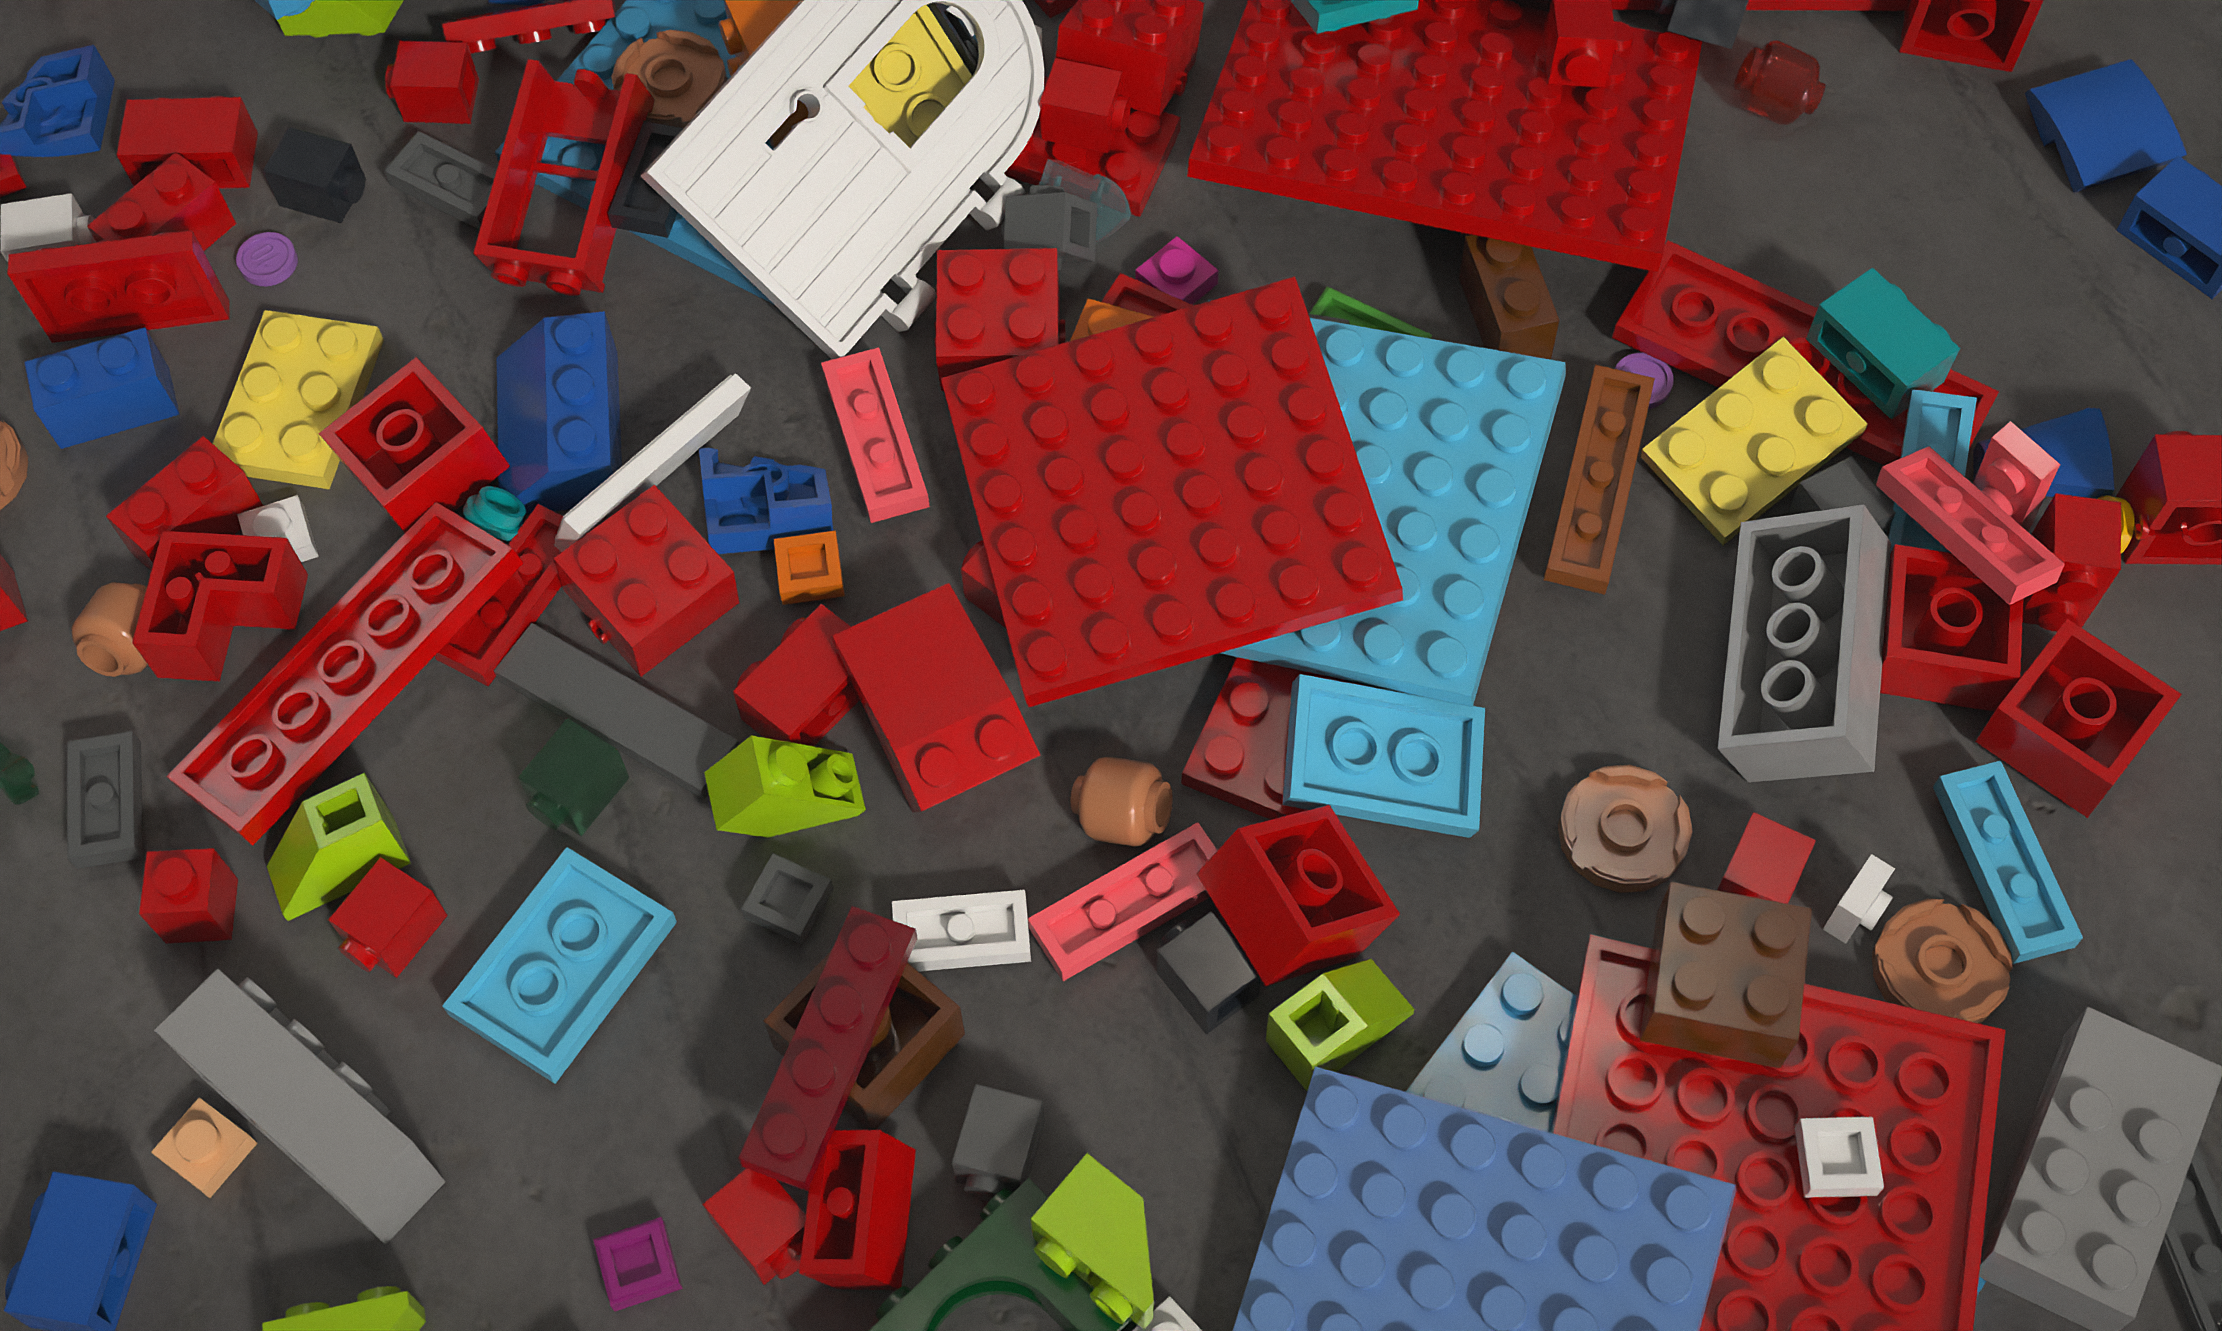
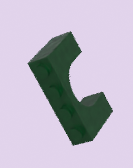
(996, 1261)

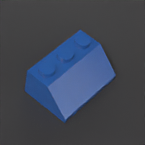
(559, 411)

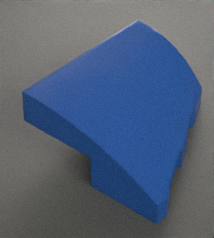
(59, 106)
(2079, 446)
(761, 502)

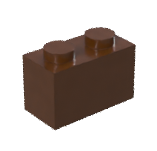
(1508, 297)

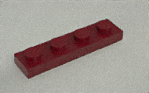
(828, 1048)

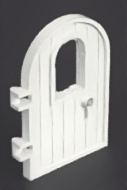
(839, 195)

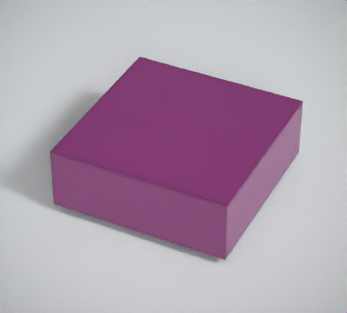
(637, 1264)

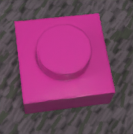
(1179, 272)

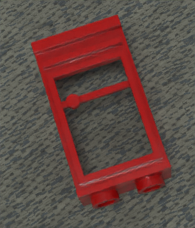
(572, 112)

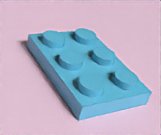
(1384, 756)
(560, 964)

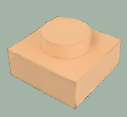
(204, 1147)

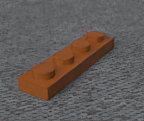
(1599, 480)

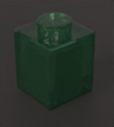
(572, 778)

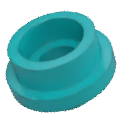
(495, 512)

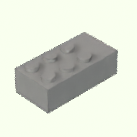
(1806, 646)
(302, 1101)
(2099, 1172)

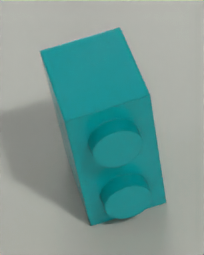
(1882, 342)

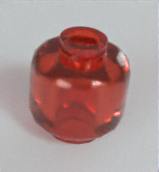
(1779, 82)

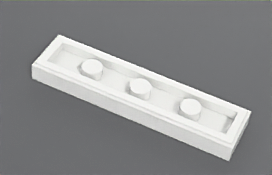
(655, 460)

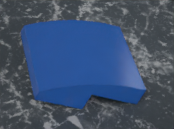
(2105, 124)

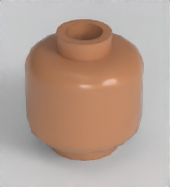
(107, 629)
(1122, 801)

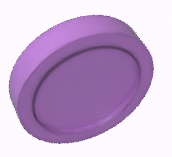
(266, 259)
(1649, 366)

